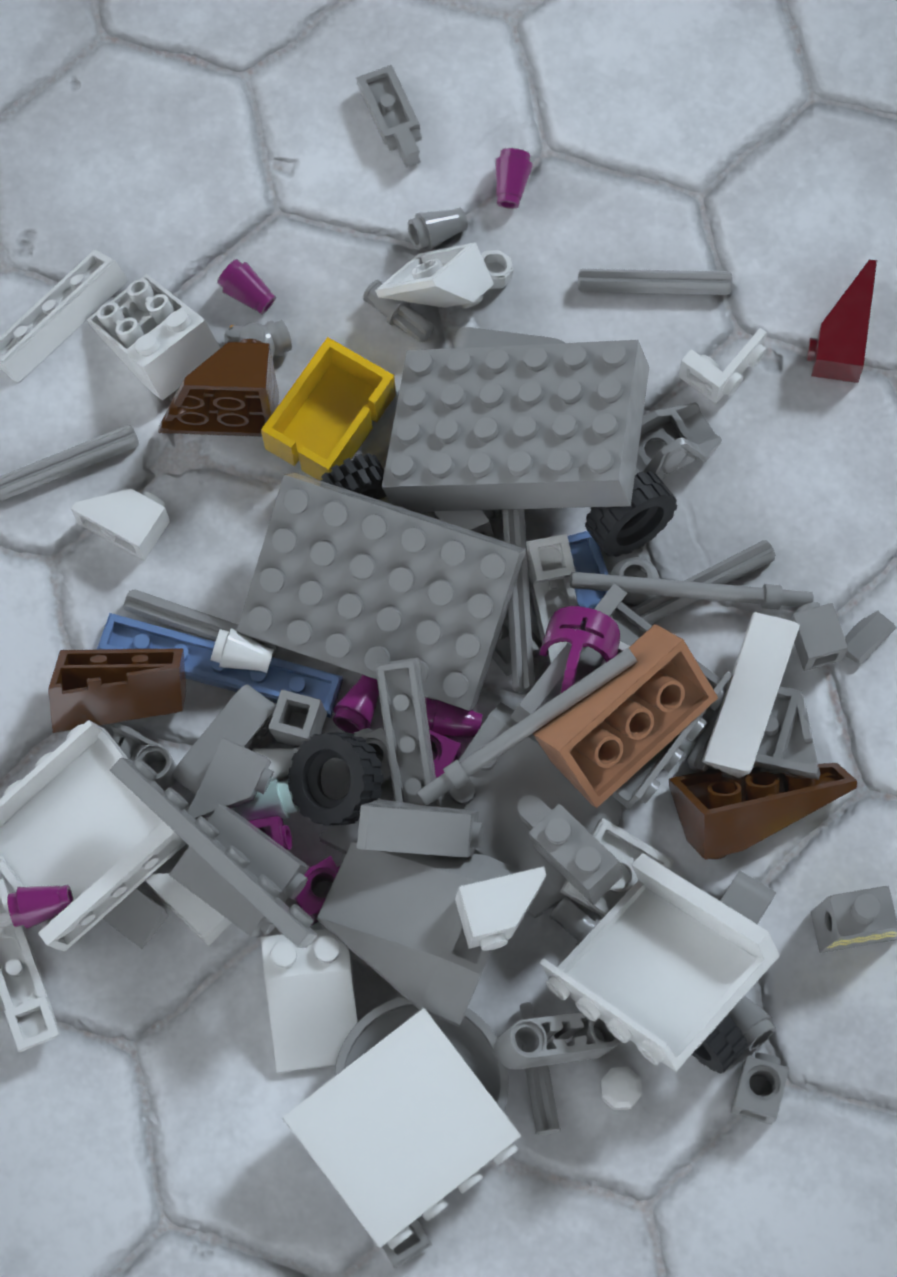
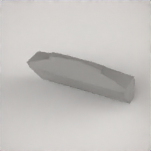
(868, 636)

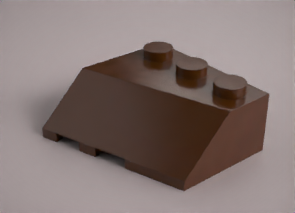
(226, 393)

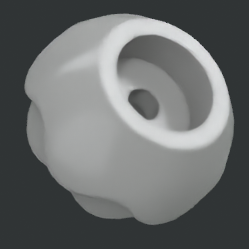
(635, 568)

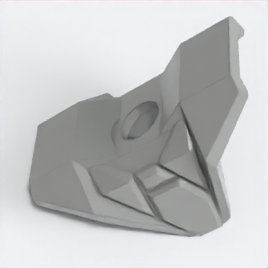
(684, 434)

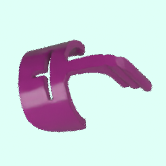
(560, 630)

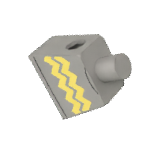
(857, 919)

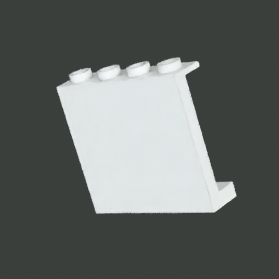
(80, 830)
(663, 965)
(403, 1129)

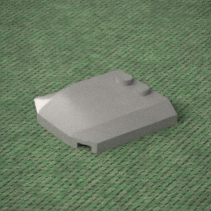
(496, 796)

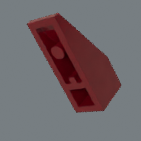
(843, 334)

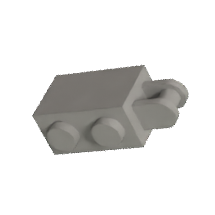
(570, 848)

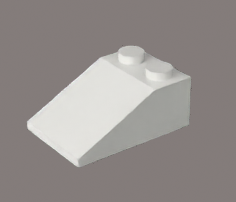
(308, 1000)

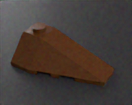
(736, 813)

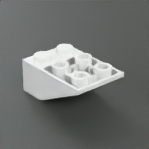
(154, 335)

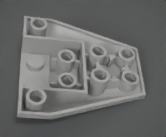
(406, 923)

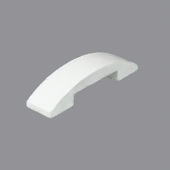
(549, 576)
(21, 985)

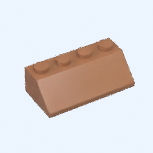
(629, 717)

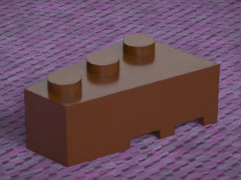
(115, 686)

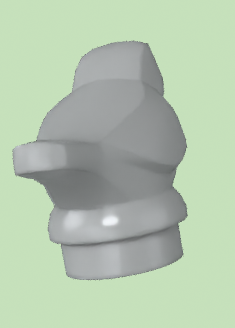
(272, 332)

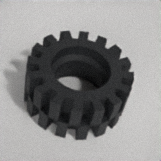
(359, 475)

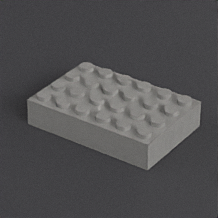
(517, 427)
(380, 586)

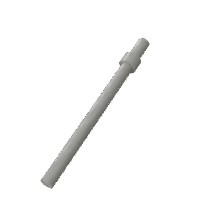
(768, 596)
(458, 773)

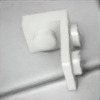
(708, 379)

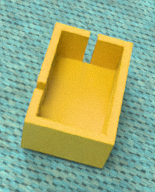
(329, 410)

